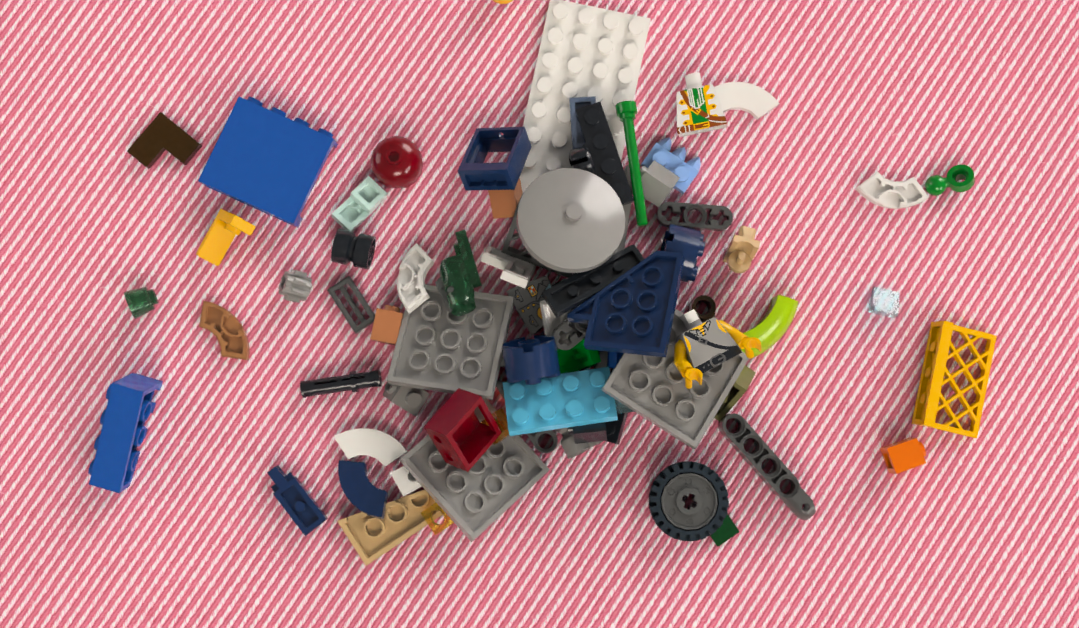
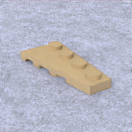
(377, 536)

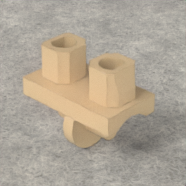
(741, 250)

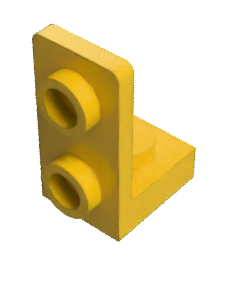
(221, 236)

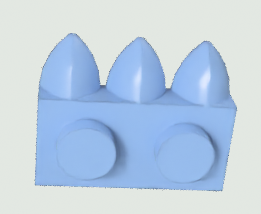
(674, 162)

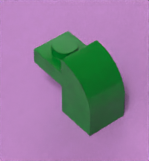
(577, 358)

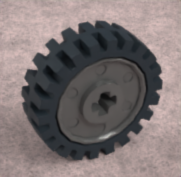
(708, 494)

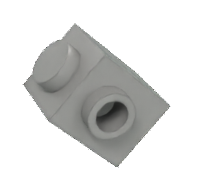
(657, 182)

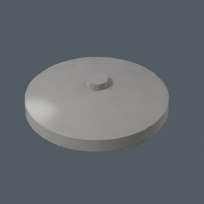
(570, 220)

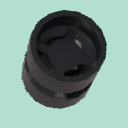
(353, 249)

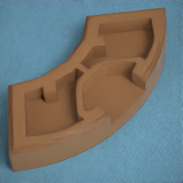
(226, 329)

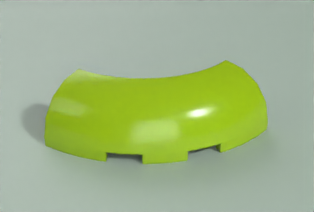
(774, 323)

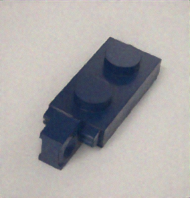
(296, 500)

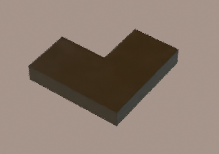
(162, 136)

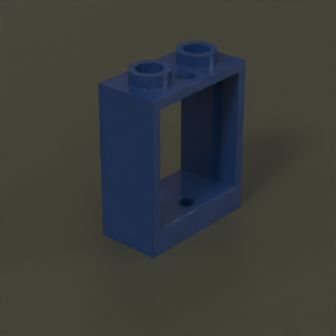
(494, 176)

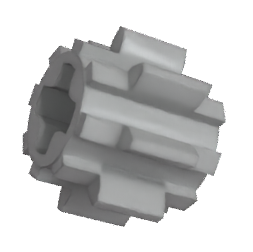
(295, 286)

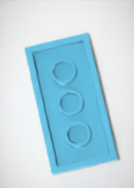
(559, 402)

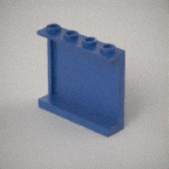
(267, 160)

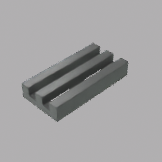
(364, 323)

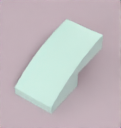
(359, 205)

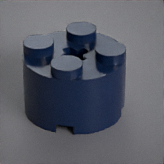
(689, 243)
(531, 359)

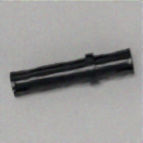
(329, 385)

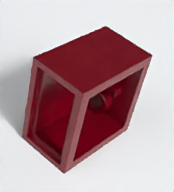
(459, 432)

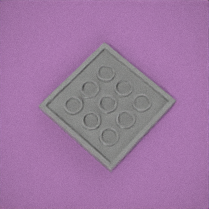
(452, 351)
(659, 392)
(486, 490)

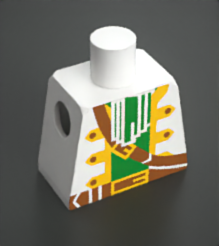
(698, 108)

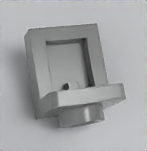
(406, 397)

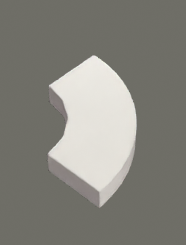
(746, 98)
(891, 193)
(412, 278)
(372, 443)

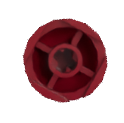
(396, 162)

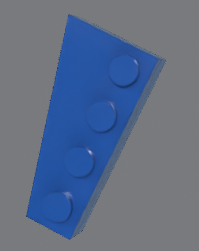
(122, 431)

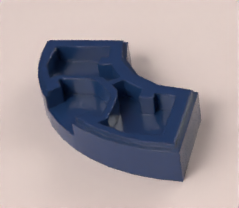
(359, 489)

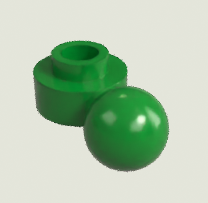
(936, 184)

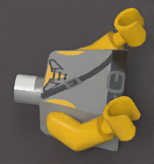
(708, 346)

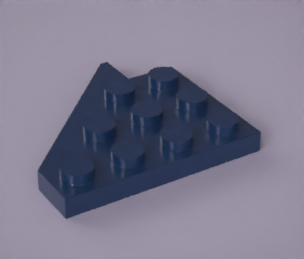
(635, 309)

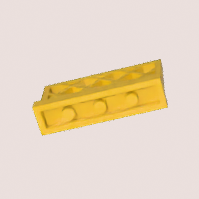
(935, 369)

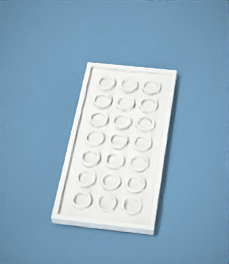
(580, 55)

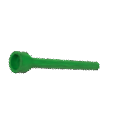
(626, 112)

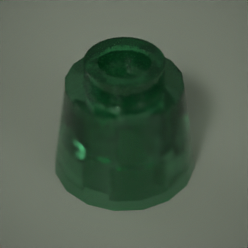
(141, 301)

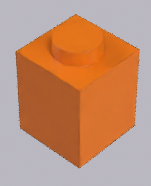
(903, 455)

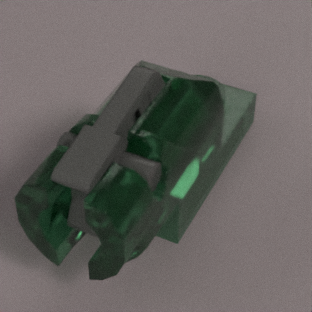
(459, 278)

